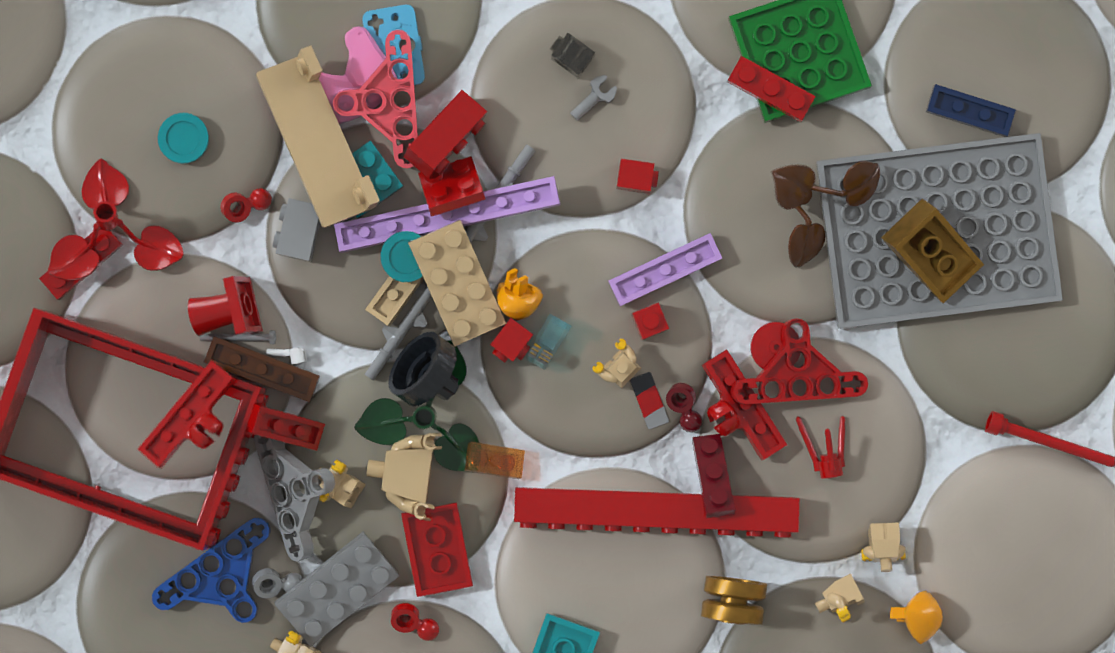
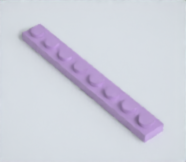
(498, 204)

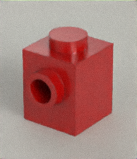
(512, 342)

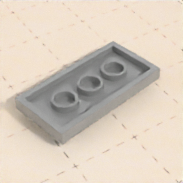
(336, 588)

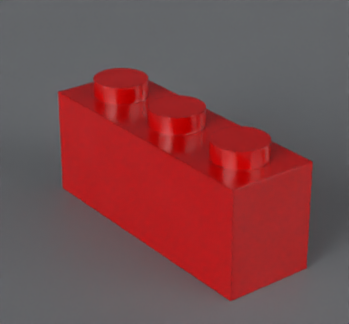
(446, 135)

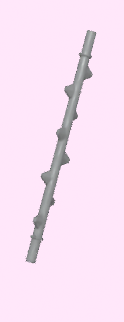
(415, 316)

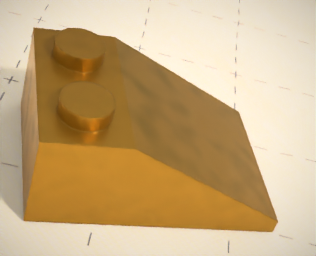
(932, 250)

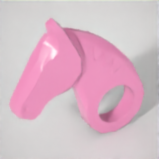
(362, 62)

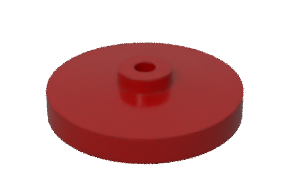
(768, 342)

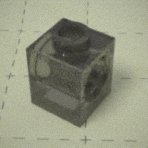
(571, 54)

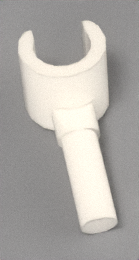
(297, 355)

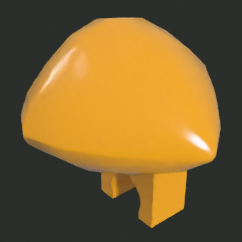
(518, 297)
(921, 616)

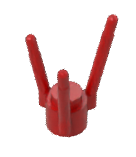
(830, 463)

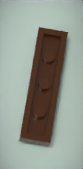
(262, 369)

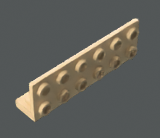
(316, 139)

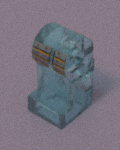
(548, 341)

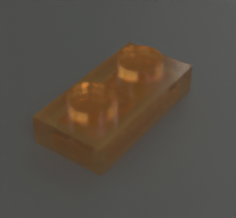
(494, 460)

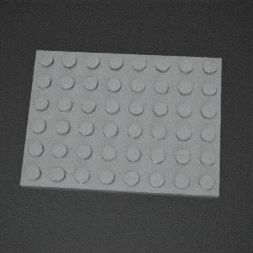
(985, 190)

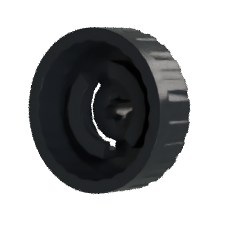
(424, 370)

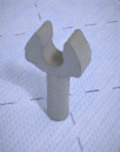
(595, 97)

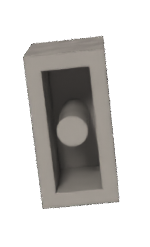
(298, 230)

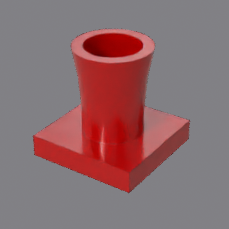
(234, 308)

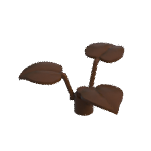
(795, 188)

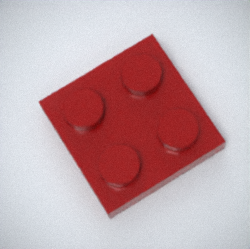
(453, 187)

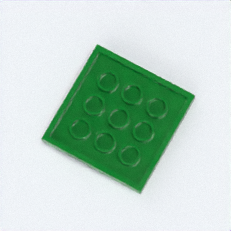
(805, 45)

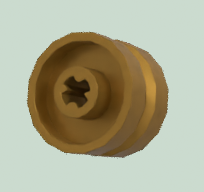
(734, 597)

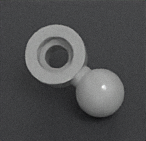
(275, 584)

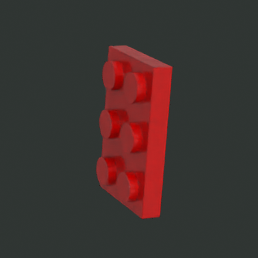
(437, 550)

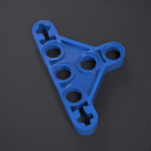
(208, 583)

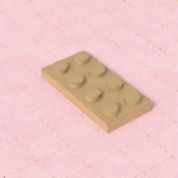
(457, 282)

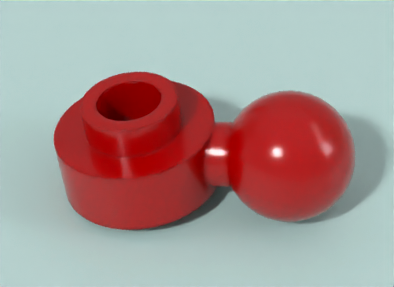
(259, 199)
(426, 629)

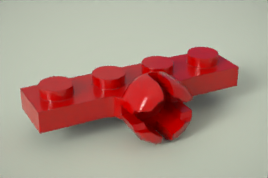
(189, 417)
(747, 417)

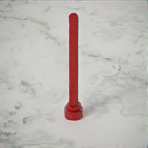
(998, 424)

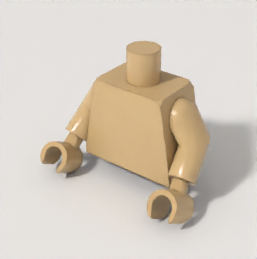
(407, 473)

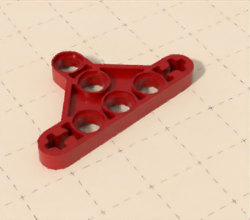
(812, 372)

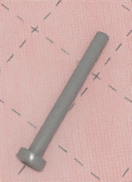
(271, 337)

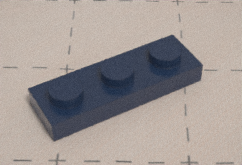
(970, 110)

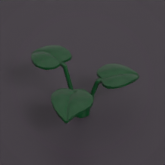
(384, 425)

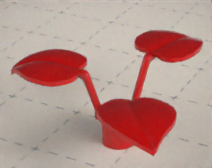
(102, 191)

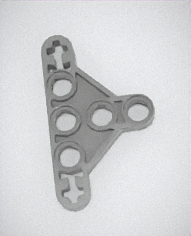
(297, 504)

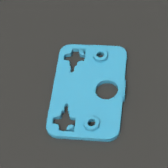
(405, 22)

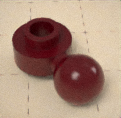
(690, 419)

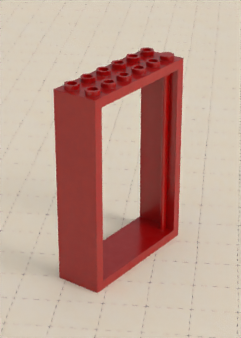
(234, 453)

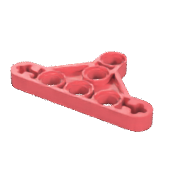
(387, 85)

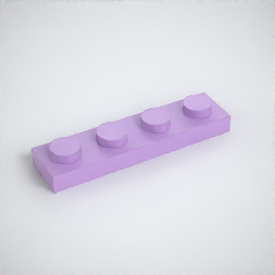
(665, 269)

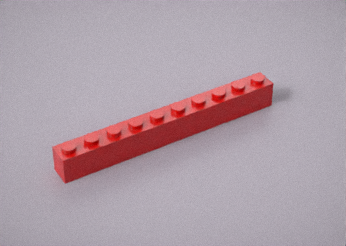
(652, 510)

